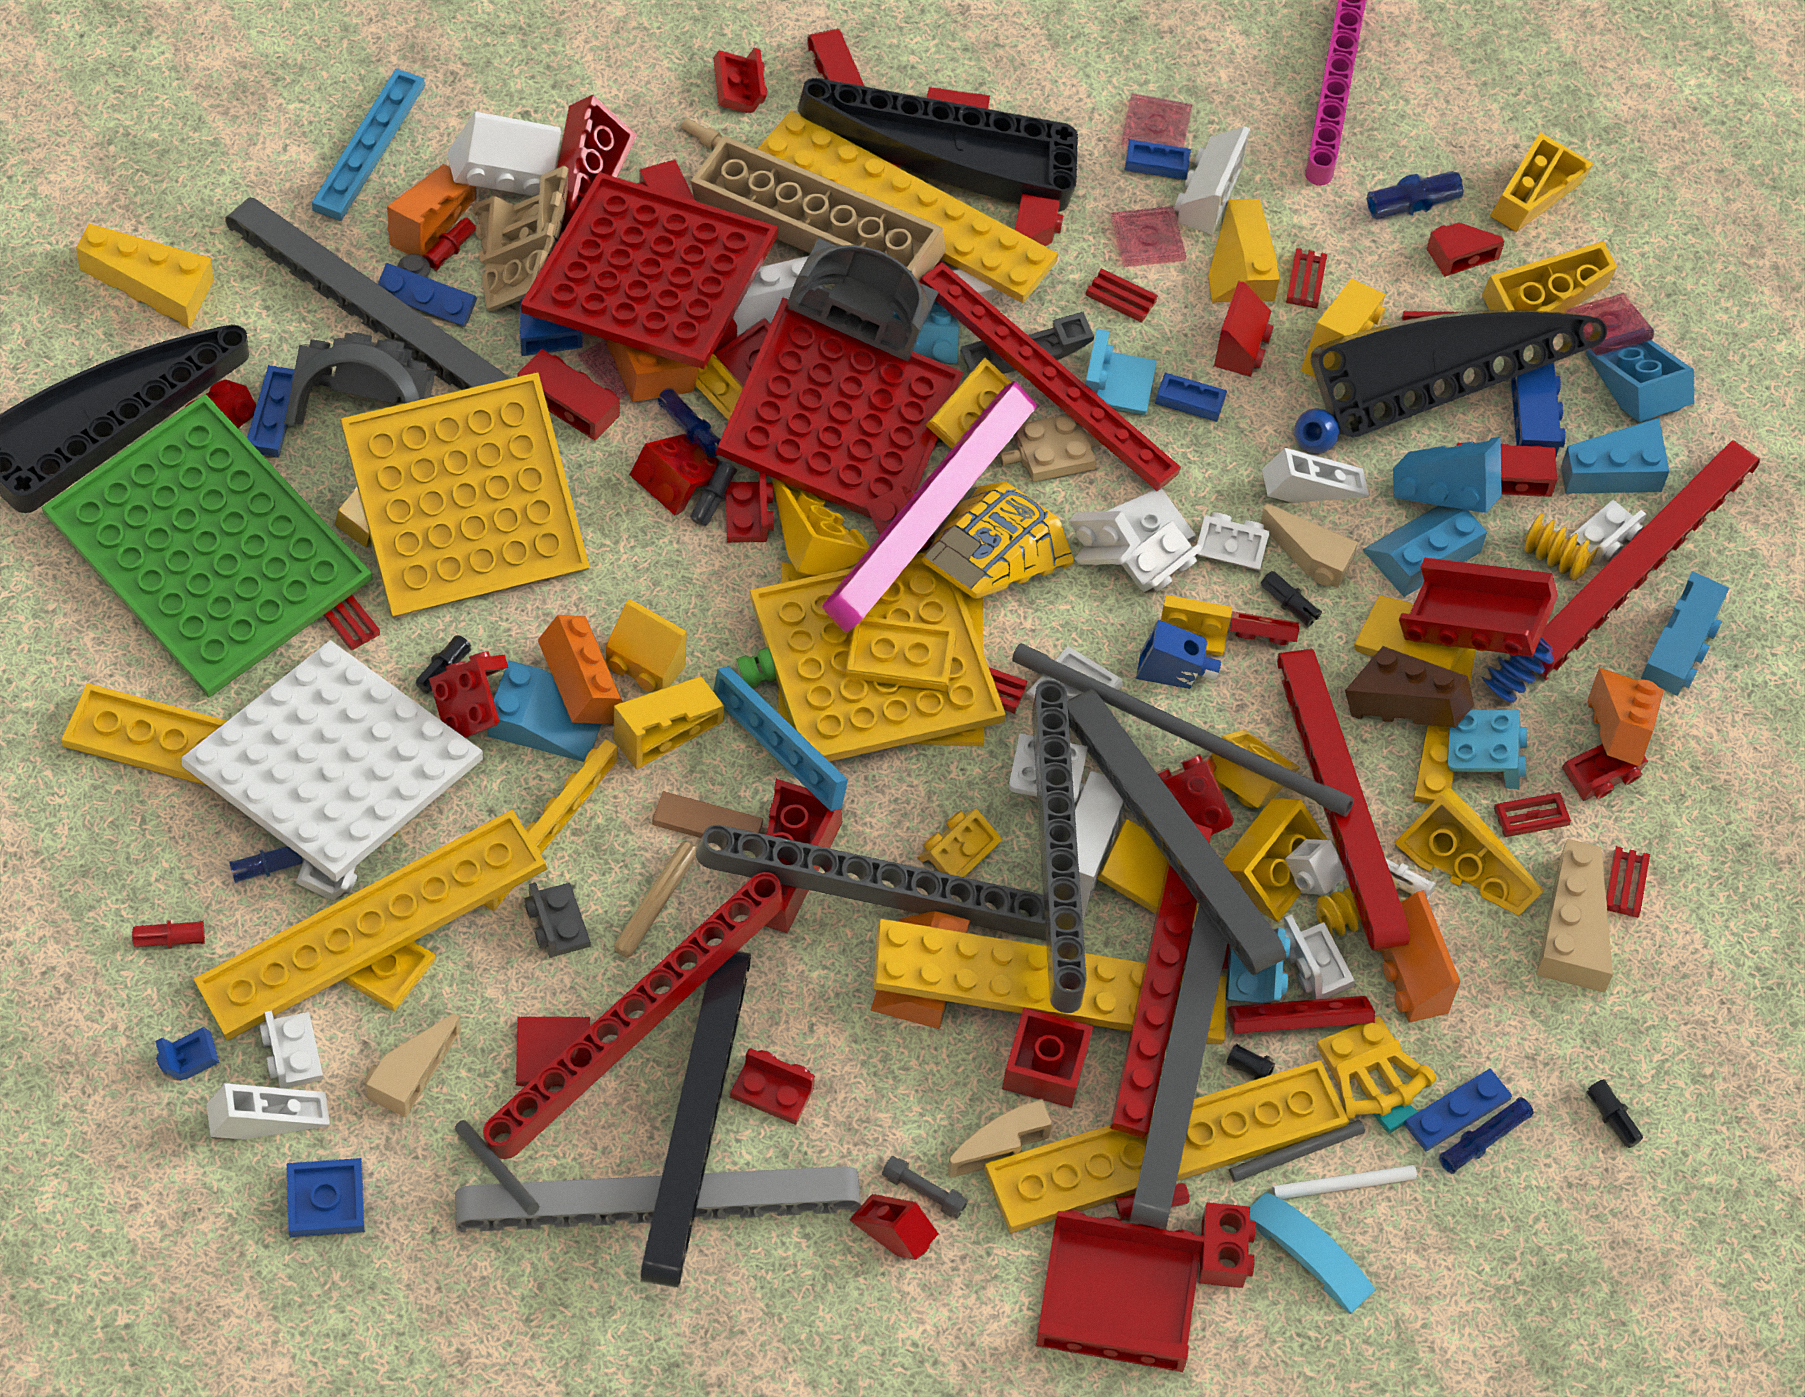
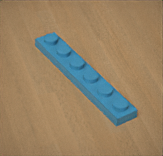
(368, 144)
(780, 739)

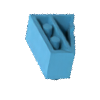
(1618, 462)
(1452, 476)
(1685, 635)

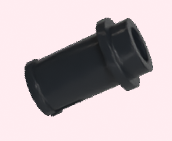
(1250, 1062)

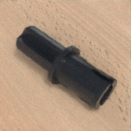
(713, 493)
(1290, 598)
(451, 654)
(1614, 1113)

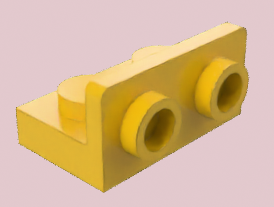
(1200, 618)
(962, 844)

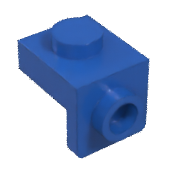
(187, 1055)

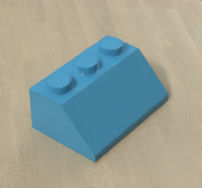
(1437, 534)

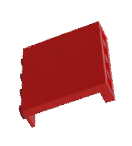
(1119, 1291)

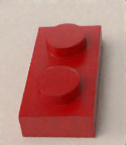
(1277, 630)

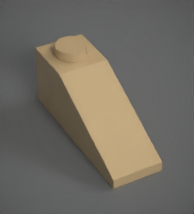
(1314, 548)
(408, 1068)

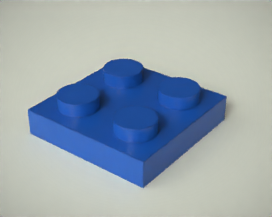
(325, 1197)

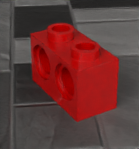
(1225, 1245)

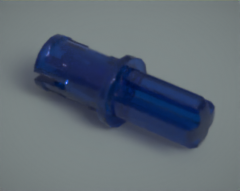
(265, 863)

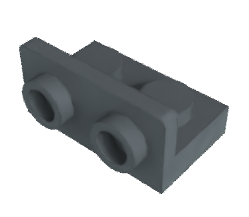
(558, 919)

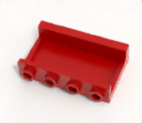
(1480, 607)

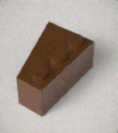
(1409, 689)

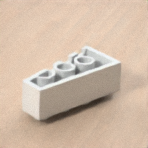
(1096, 823)

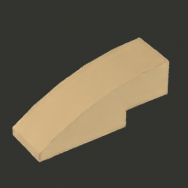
(1001, 1138)

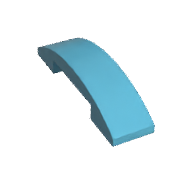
(1313, 1250)

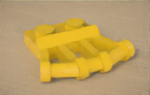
(1368, 1048)

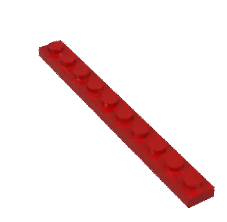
(1051, 377)
(1155, 1005)

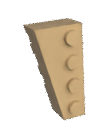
(1577, 925)

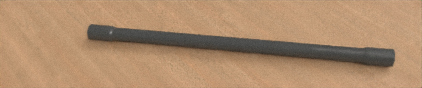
(1322, 794)

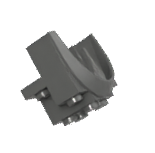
(864, 296)
(362, 369)

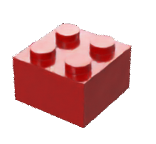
(1047, 1057)

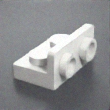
(1610, 530)
(1105, 537)
(1232, 541)
(1160, 557)
(293, 1049)

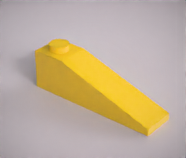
(1244, 253)
(814, 534)
(1462, 845)

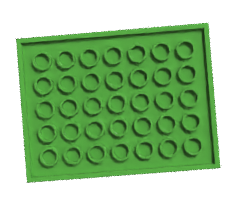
(207, 544)

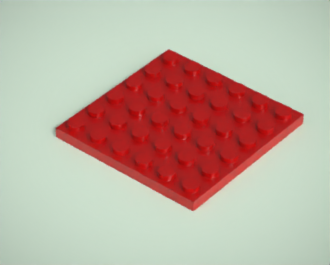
(650, 270)
(836, 413)

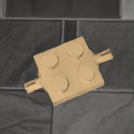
(1052, 448)

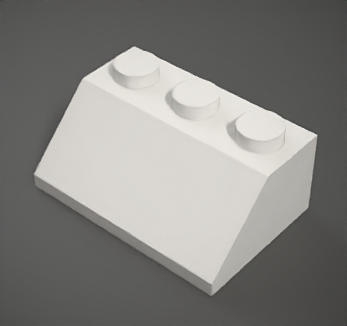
(504, 153)
(1213, 180)
(767, 292)

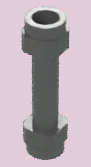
(897, 1170)

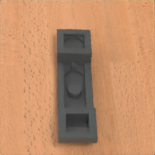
(1065, 338)

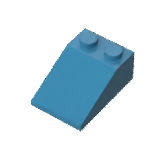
(1645, 379)
(536, 716)

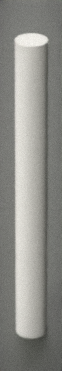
(1345, 1182)

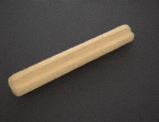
(655, 899)

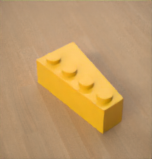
(147, 271)
(1552, 282)

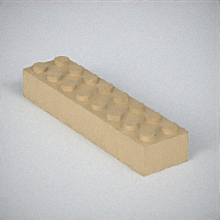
(812, 207)

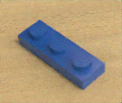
(428, 295)
(268, 425)
(1458, 1110)

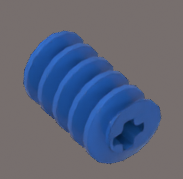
(1516, 669)

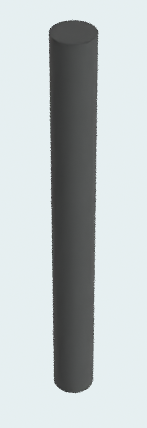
(1296, 1151)
(497, 1167)

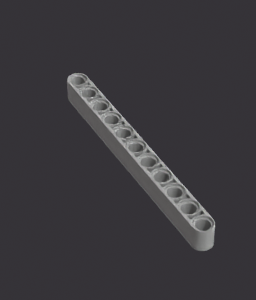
(635, 1198)

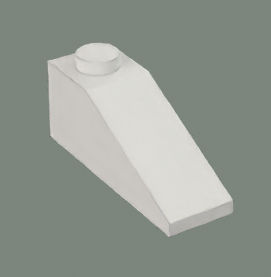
(1308, 478)
(264, 1111)

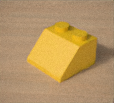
(646, 647)
(1251, 787)

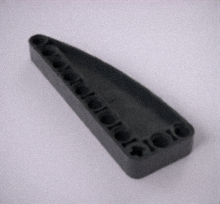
(951, 141)
(1419, 351)
(95, 409)

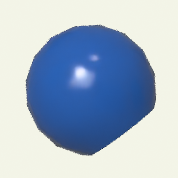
(1319, 428)

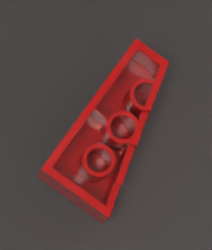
(591, 144)
(804, 819)

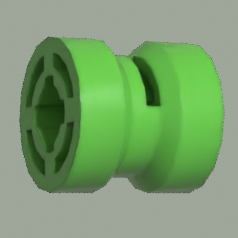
(750, 670)

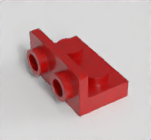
(747, 511)
(773, 1085)

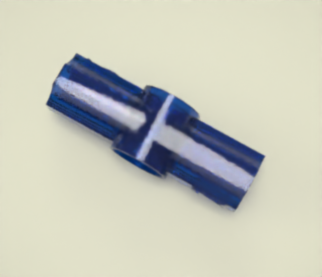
(1415, 194)

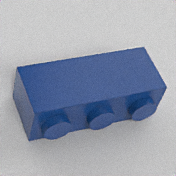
(1537, 408)

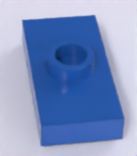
(1157, 159)
(1191, 397)

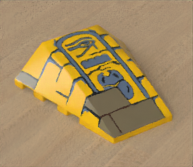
(997, 540)

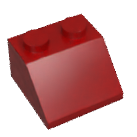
(1244, 332)

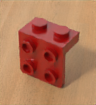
(673, 470)
(465, 694)
(1199, 792)

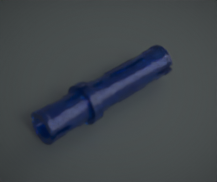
(694, 427)
(1475, 1143)

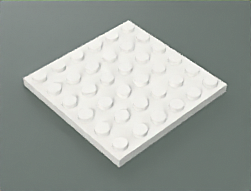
(332, 760)

